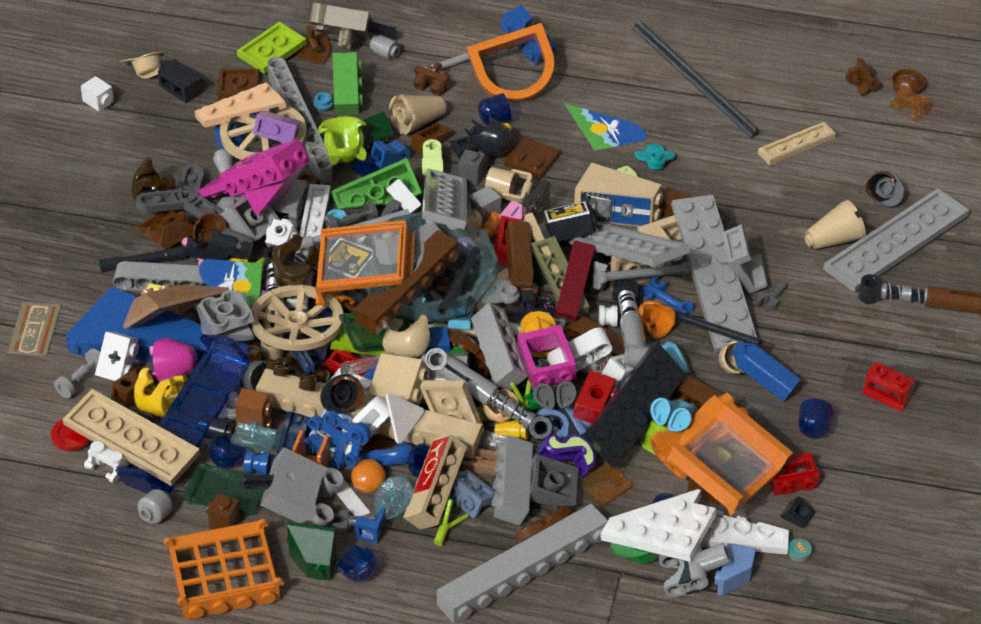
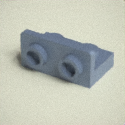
(470, 493)

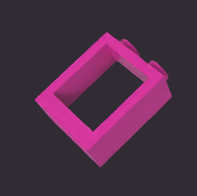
(543, 340)

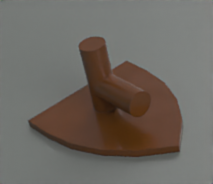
(317, 47)

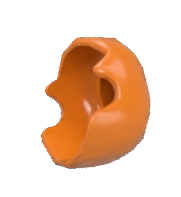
(368, 475)

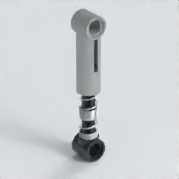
(631, 323)
(488, 393)

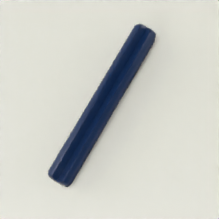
(304, 359)

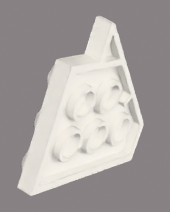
(664, 528)

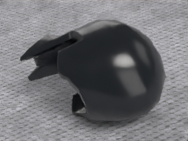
(493, 140)

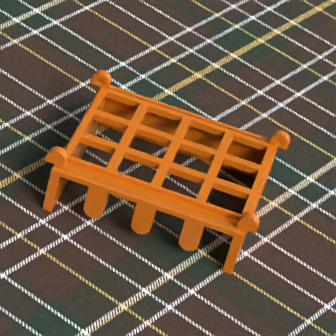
(231, 598)

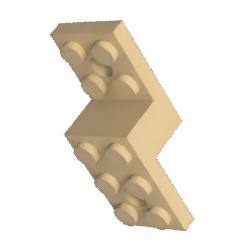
(662, 228)

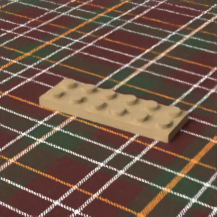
(132, 435)

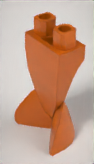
(665, 440)

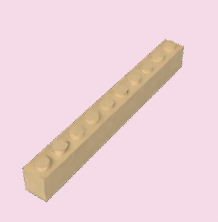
(286, 395)

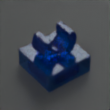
(365, 167)

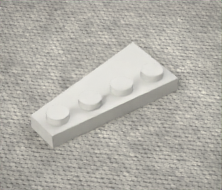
(743, 533)

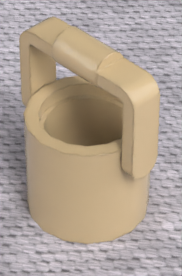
(504, 183)

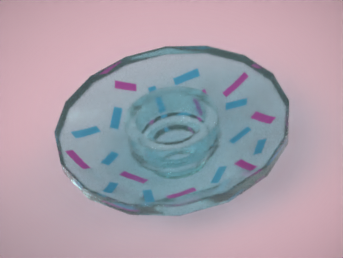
(393, 495)

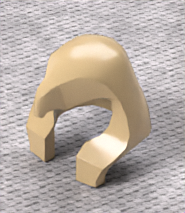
(408, 343)

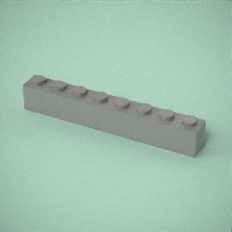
(521, 564)

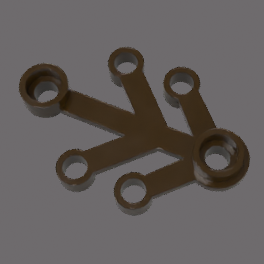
(287, 365)

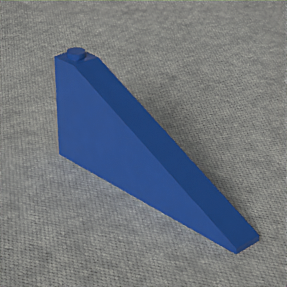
(109, 316)

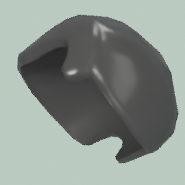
(253, 374)

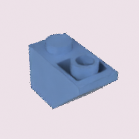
(738, 571)

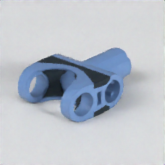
(563, 420)

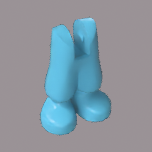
(675, 411)

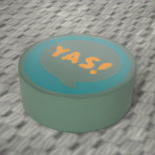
(799, 550)

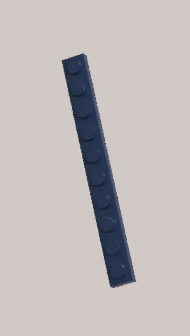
(295, 422)

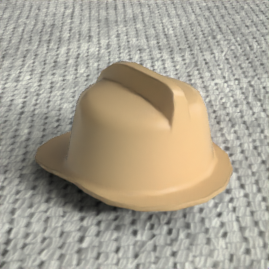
(146, 65)

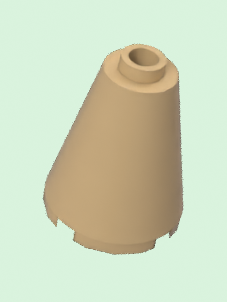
(415, 111)
(836, 227)

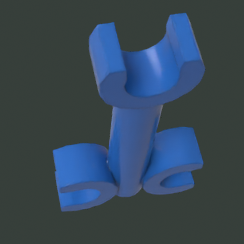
(658, 291)

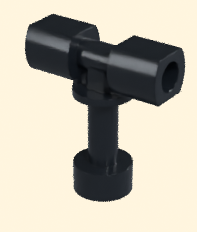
(525, 306)

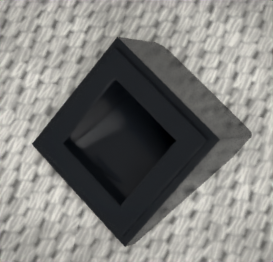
(798, 512)

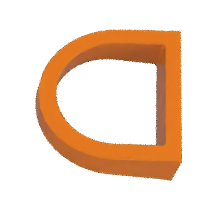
(506, 41)

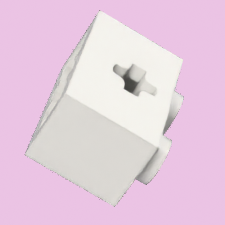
(108, 364)

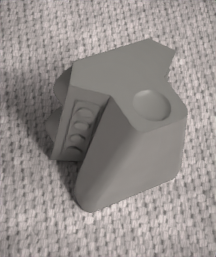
(226, 316)

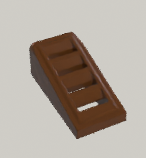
(430, 133)

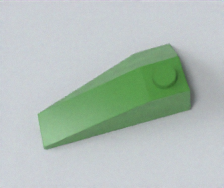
(375, 185)

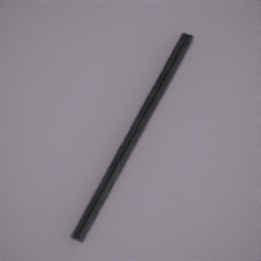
(699, 82)

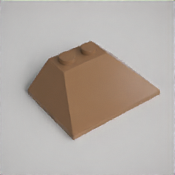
(180, 297)

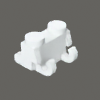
(100, 454)

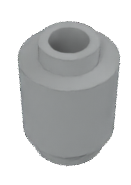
(384, 47)

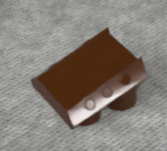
(167, 228)

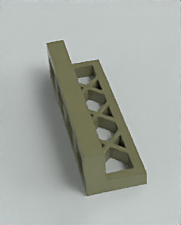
(561, 262)

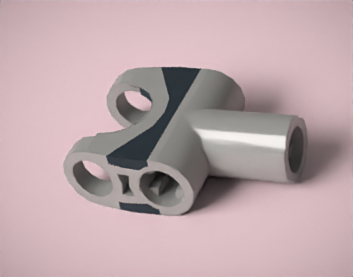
(692, 575)

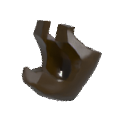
(148, 180)
(290, 272)

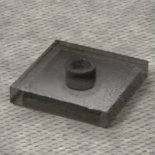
(537, 202)

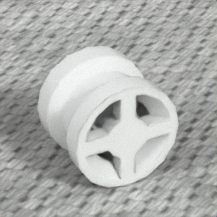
(608, 316)

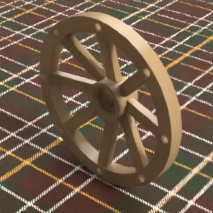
(239, 152)
(295, 321)

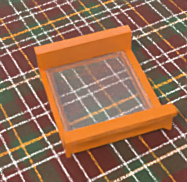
(364, 257)
(731, 457)

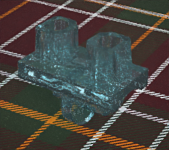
(254, 436)

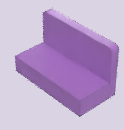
(276, 126)

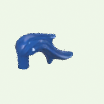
(389, 457)

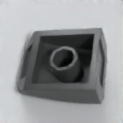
(555, 482)

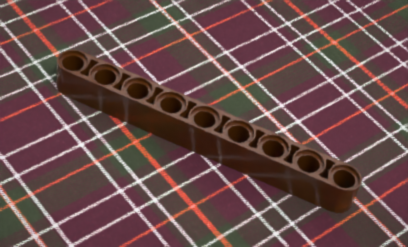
(688, 389)

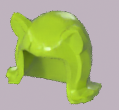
(343, 139)

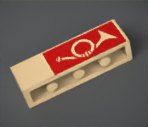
(435, 481)

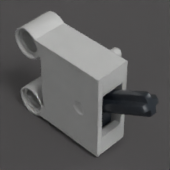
(294, 488)

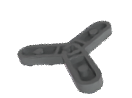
(184, 197)

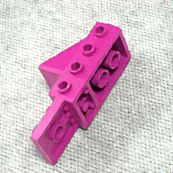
(261, 176)

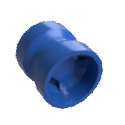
(259, 462)

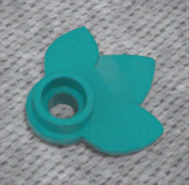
(655, 156)

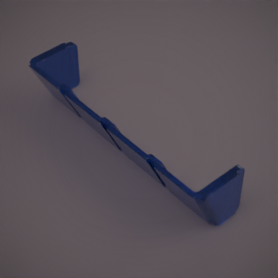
(197, 403)

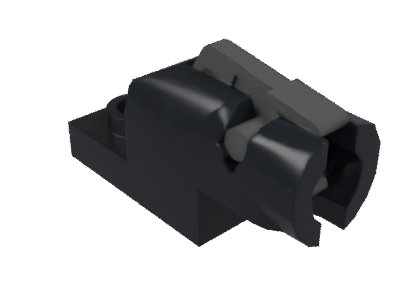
(220, 246)

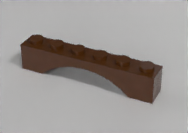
(381, 308)

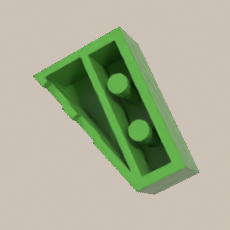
(346, 83)

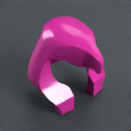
(172, 358)

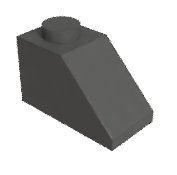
(472, 166)

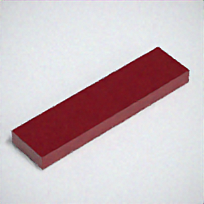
(575, 280)

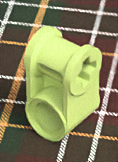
(432, 156)

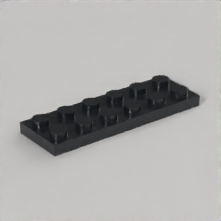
(629, 408)

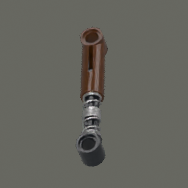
(873, 289)

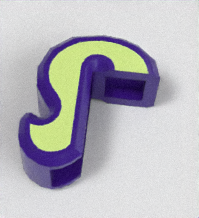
(570, 448)

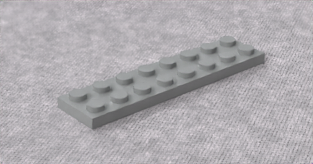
(445, 199)
(896, 239)
(633, 245)
(713, 277)

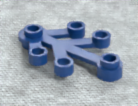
(358, 433)

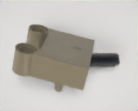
(347, 24)

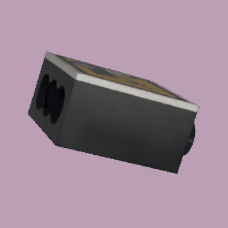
(570, 221)

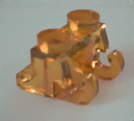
(906, 97)

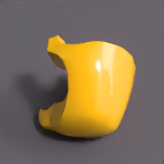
(158, 399)

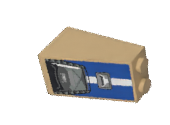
(619, 196)

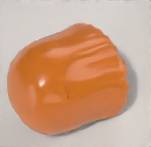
(656, 313)

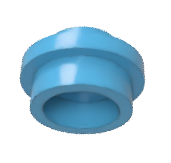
(323, 101)

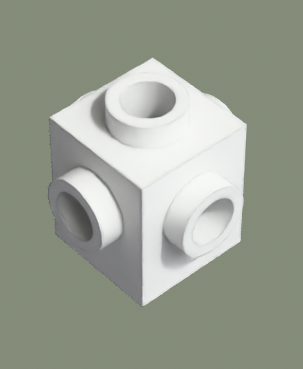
(280, 232)

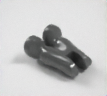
(548, 394)

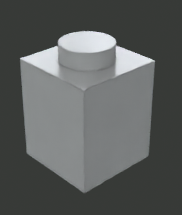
(485, 202)

